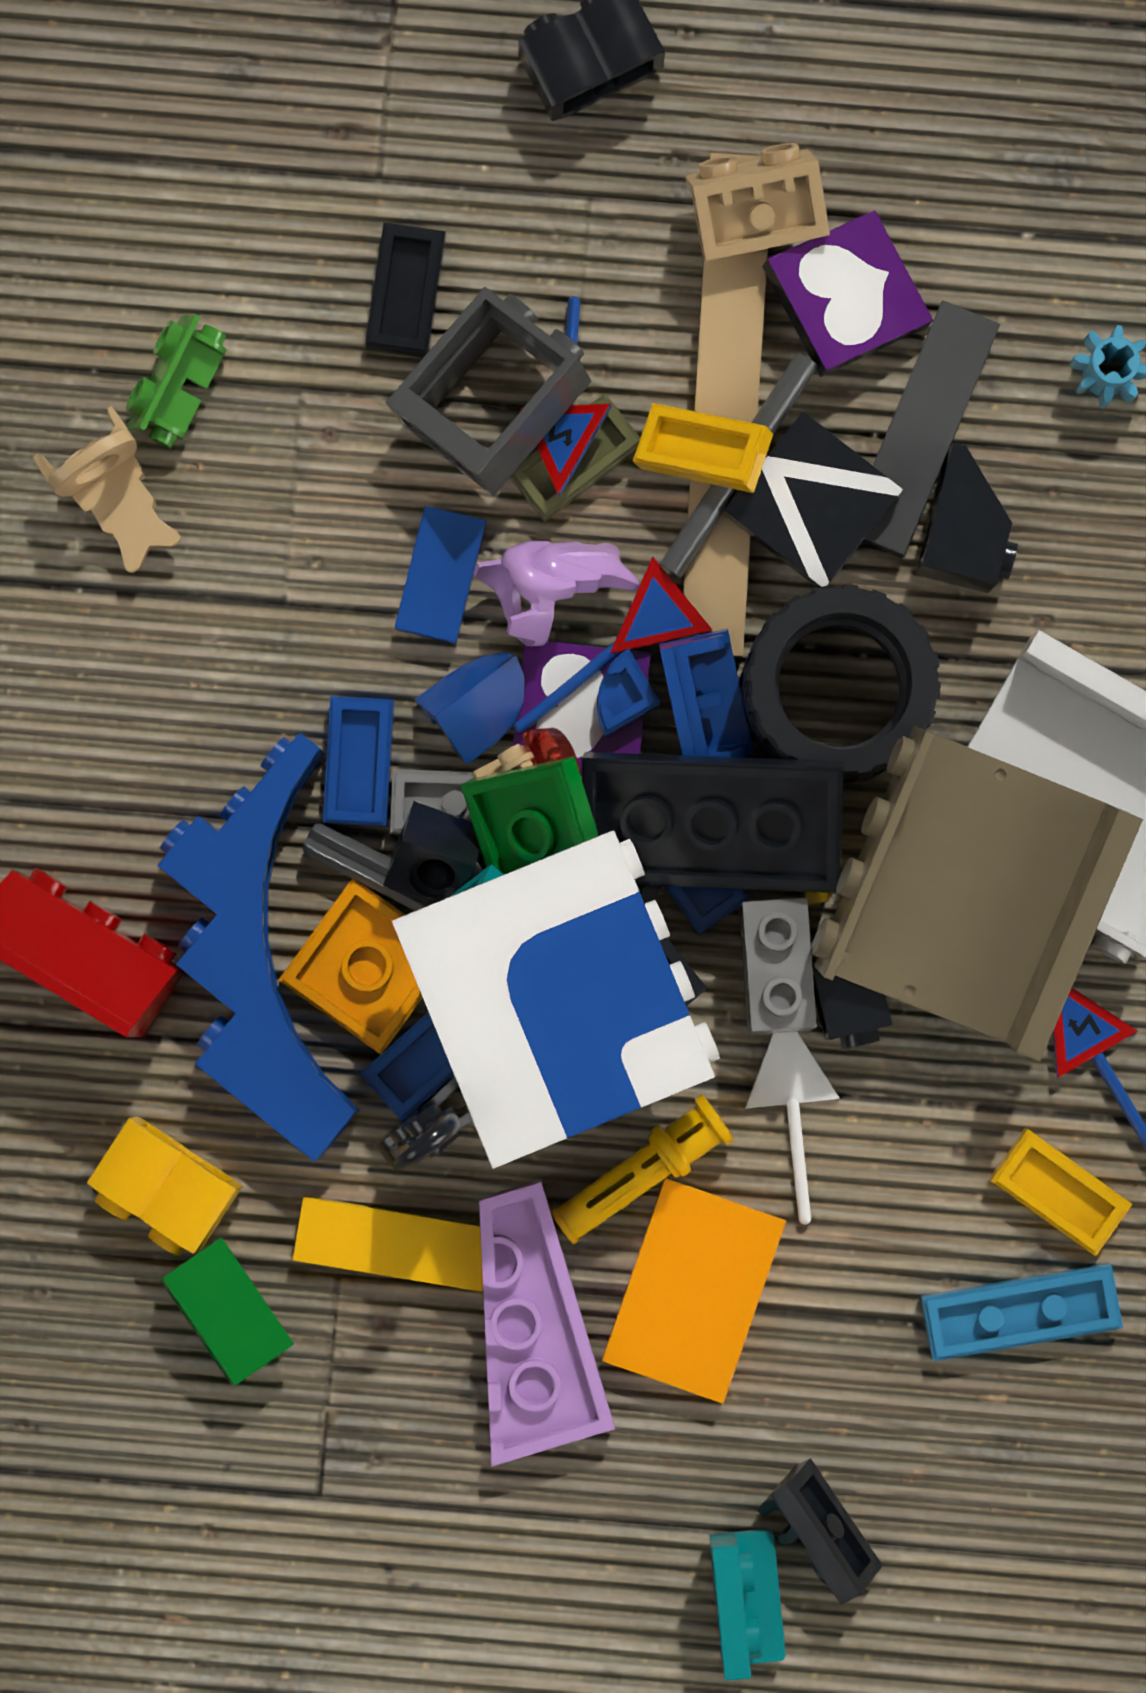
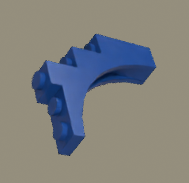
(230, 871)

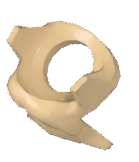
(108, 483)

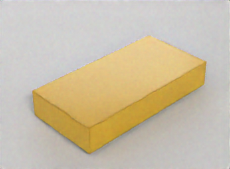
(703, 447)
(1060, 1192)

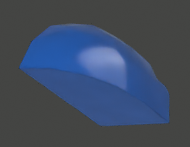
(476, 703)

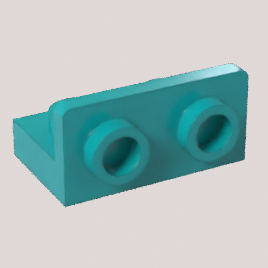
(747, 1600)

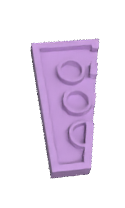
(537, 1346)

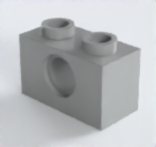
(777, 966)

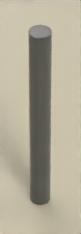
(718, 497)

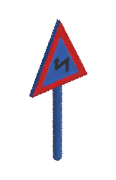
(575, 430)
(1083, 1035)

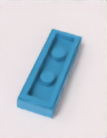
(1021, 1312)

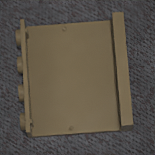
(975, 891)

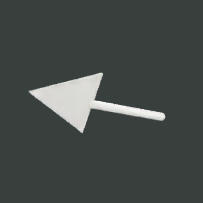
(791, 1077)

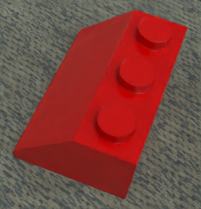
(83, 954)

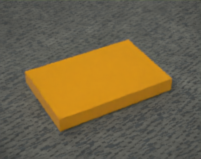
(693, 1290)

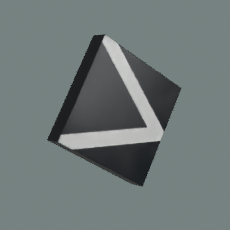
(813, 501)

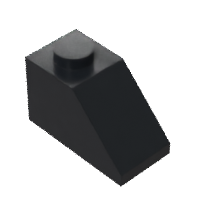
(966, 528)

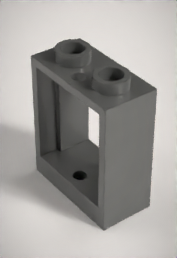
(454, 355)

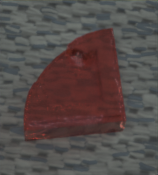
(548, 745)

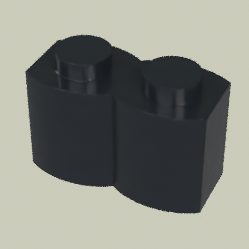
(589, 54)

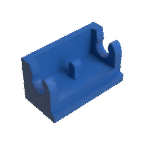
(706, 695)

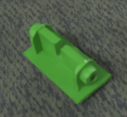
(183, 357)

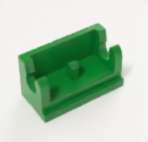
(226, 1312)

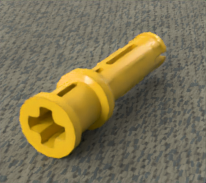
(676, 1147)

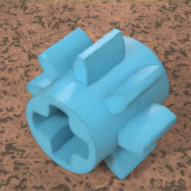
(1108, 350)

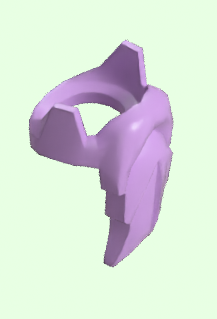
(549, 573)

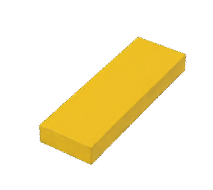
(389, 1243)

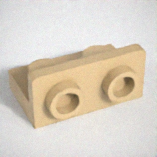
(758, 201)

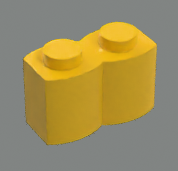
(163, 1186)

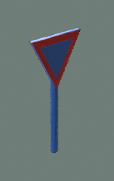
(655, 616)

